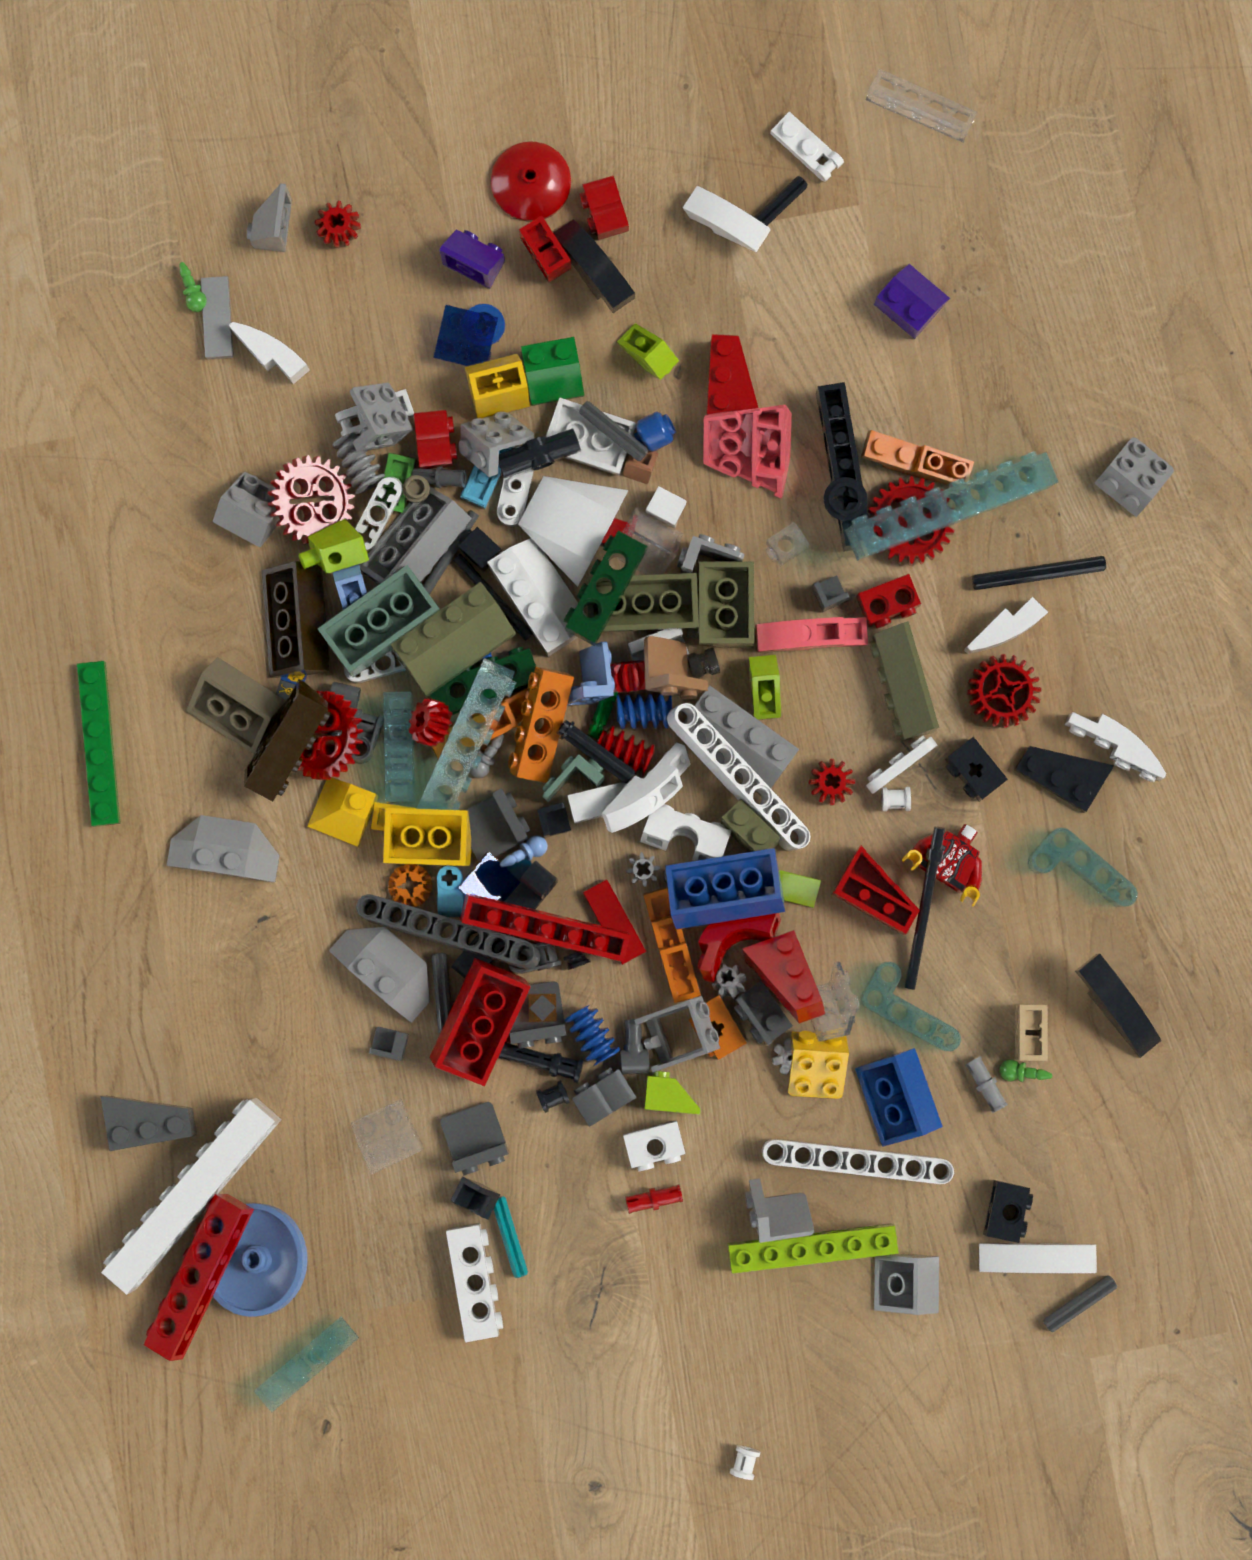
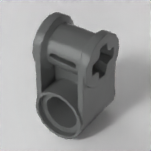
(370, 734)
(543, 963)

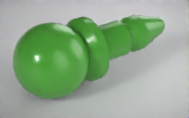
(195, 298)
(1011, 1070)

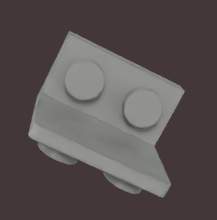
(383, 416)

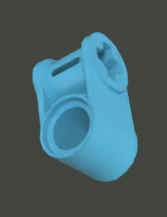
(449, 898)

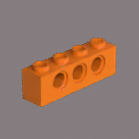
(553, 712)

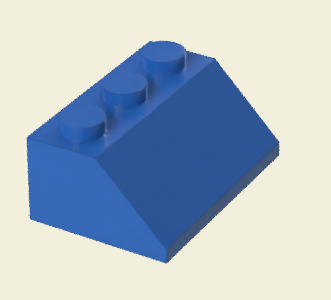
(898, 1097)

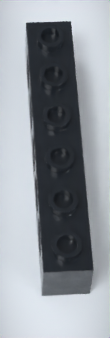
(839, 443)

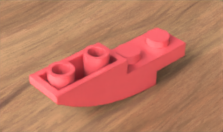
(811, 634)

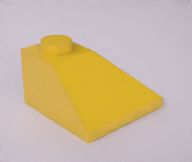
(343, 811)

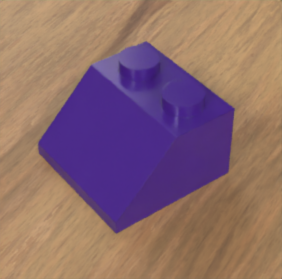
(472, 258)
(911, 300)

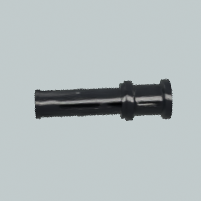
(553, 1063)

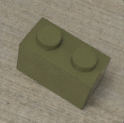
(749, 828)

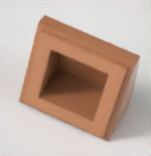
(640, 470)

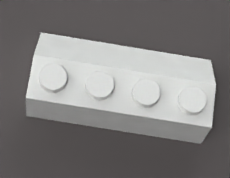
(536, 593)

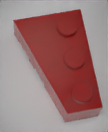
(729, 377)
(875, 893)
(787, 974)

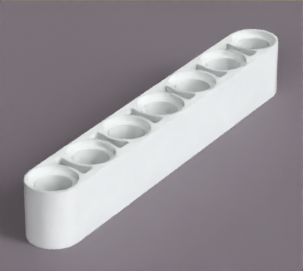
(725, 773)
(870, 1165)

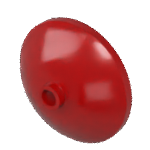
(535, 197)

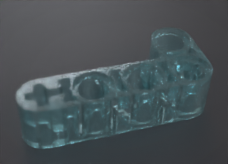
(1086, 872)
(912, 1014)

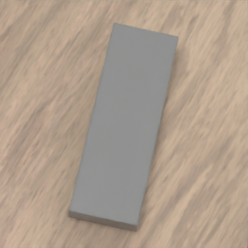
(217, 318)

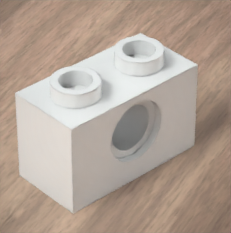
(637, 1142)

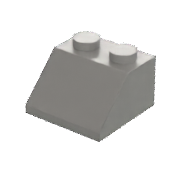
(907, 1284)

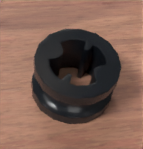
(576, 960)

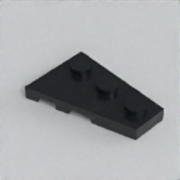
(1065, 775)

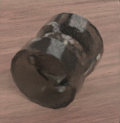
(709, 661)

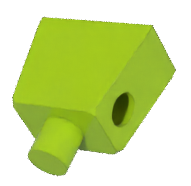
(335, 548)

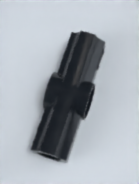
(539, 453)

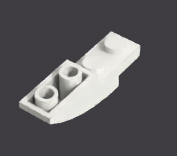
(1127, 747)
(646, 795)

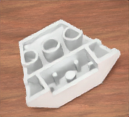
(570, 521)

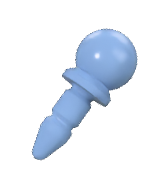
(534, 847)

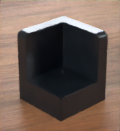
(554, 820)
(475, 1197)

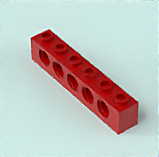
(545, 927)
(211, 1268)

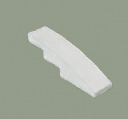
(1037, 1258)

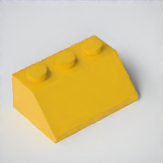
(440, 839)

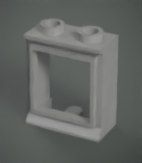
(700, 1015)

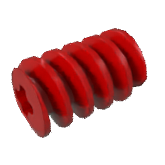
(627, 749)

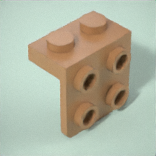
(668, 669)

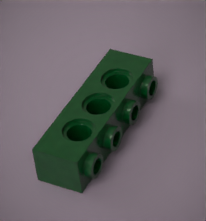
(591, 628)
(518, 657)

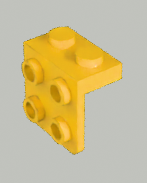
(817, 1067)

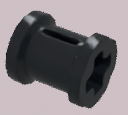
(552, 1096)

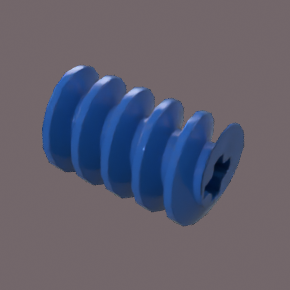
(643, 711)
(592, 1035)

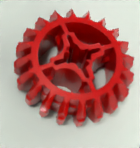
(1007, 703)

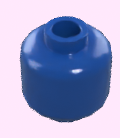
(655, 431)

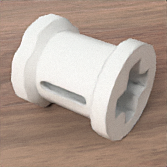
(896, 799)
(744, 1462)

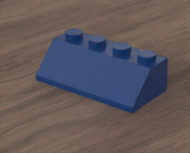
(725, 888)

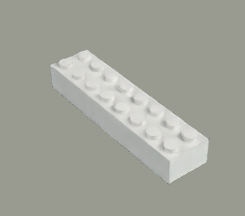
(188, 1199)

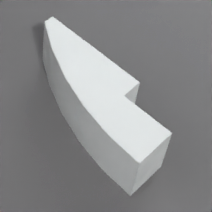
(726, 219)
(270, 351)
(1007, 627)
(592, 803)

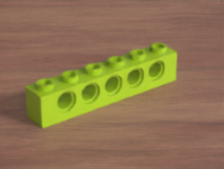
(813, 1249)

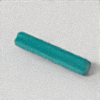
(510, 1238)

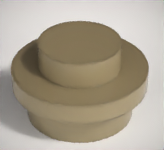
(416, 489)

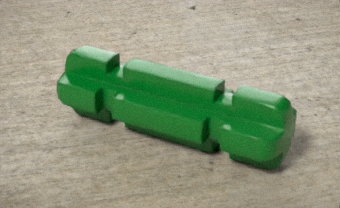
(601, 716)

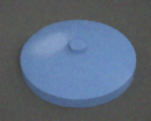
(265, 1265)

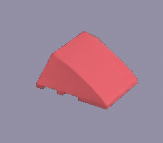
(750, 445)

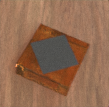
(542, 1007)

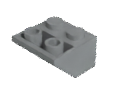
(245, 510)

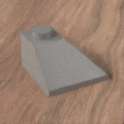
(271, 221)

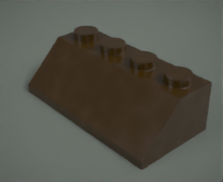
(292, 618)
(286, 741)

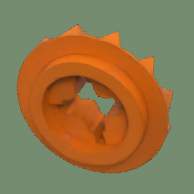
(417, 874)

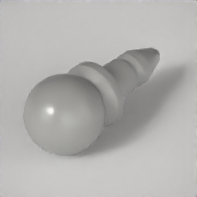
(487, 759)

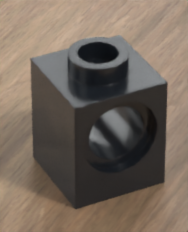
(478, 548)

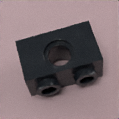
(1002, 1195)

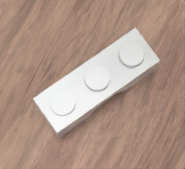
(665, 824)

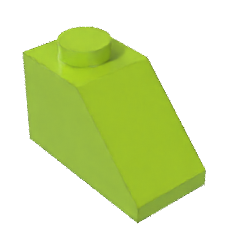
(648, 351)
(765, 686)
(668, 1095)

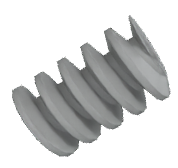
(358, 464)

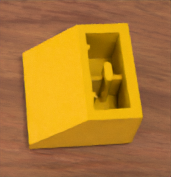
(498, 386)

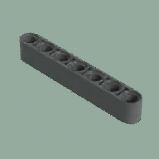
(438, 923)

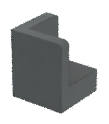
(829, 593)
(389, 1043)

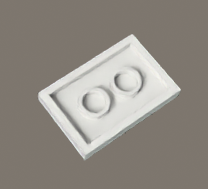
(595, 446)

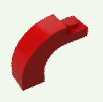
(721, 936)

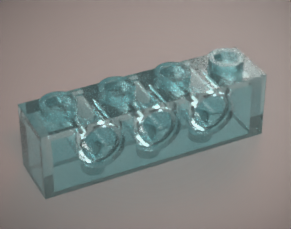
(398, 748)

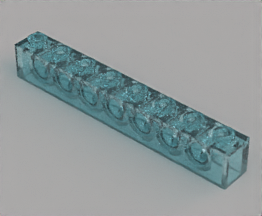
(1039, 477)

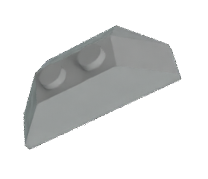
(224, 849)
(386, 968)

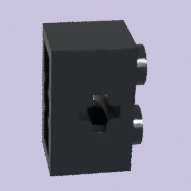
(989, 774)

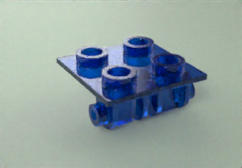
(465, 336)

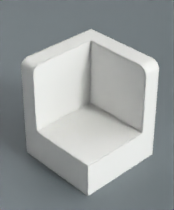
(666, 506)

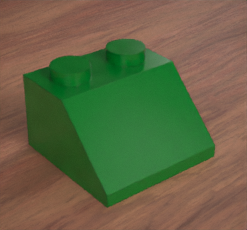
(552, 371)

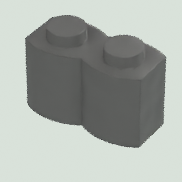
(603, 1097)

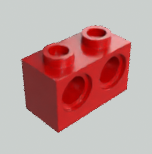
(545, 249)
(885, 595)

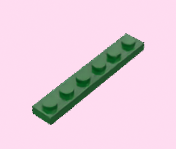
(98, 743)

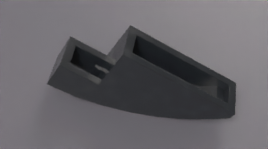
(594, 266)
(1118, 1005)

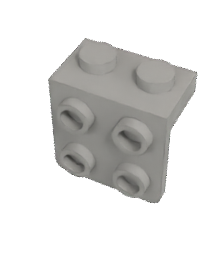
(486, 436)
(1134, 476)
(705, 546)
(778, 1216)

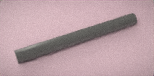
(446, 558)

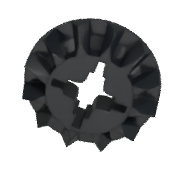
(855, 491)

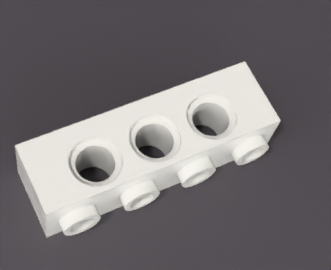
(473, 1326)

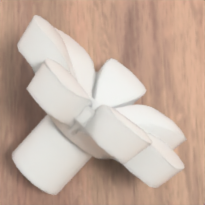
(783, 1053)

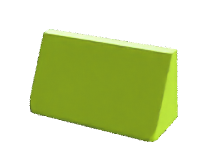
(799, 888)

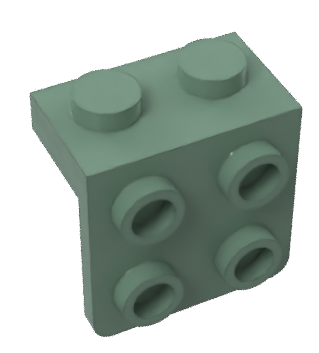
(589, 769)

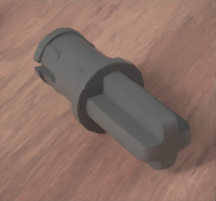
(442, 477)

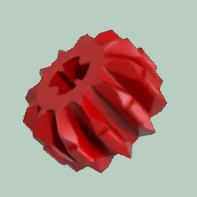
(337, 215)
(628, 675)
(430, 722)
(830, 791)

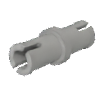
(986, 1084)

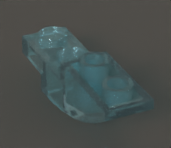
(306, 1364)

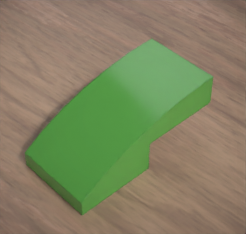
(400, 468)

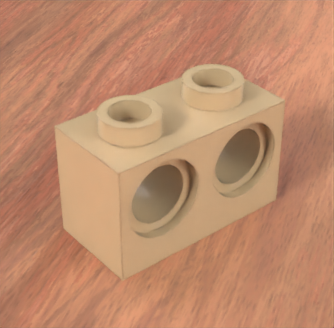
(1031, 1032)

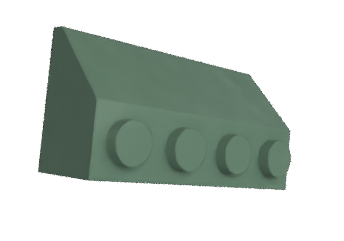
(377, 620)

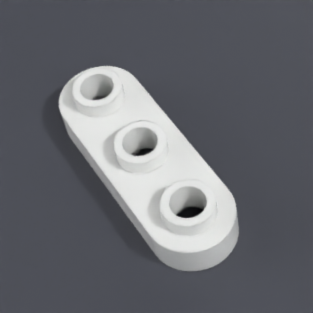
(514, 498)
(900, 763)

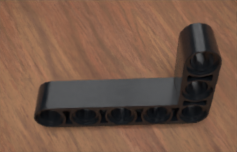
(533, 889)

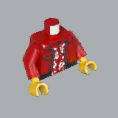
(960, 862)

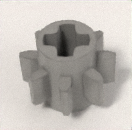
(644, 877)
(729, 981)

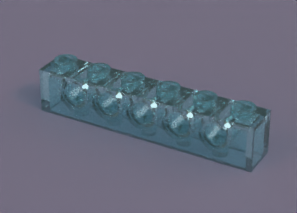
(488, 677)

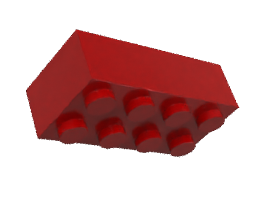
(479, 1022)

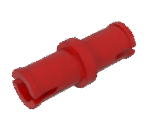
(654, 1199)

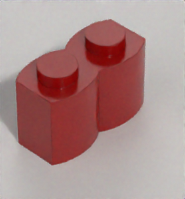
(605, 208)
(433, 439)

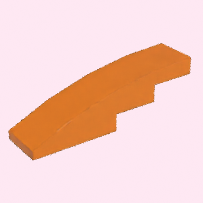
(671, 947)

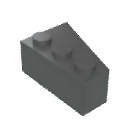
(143, 1123)

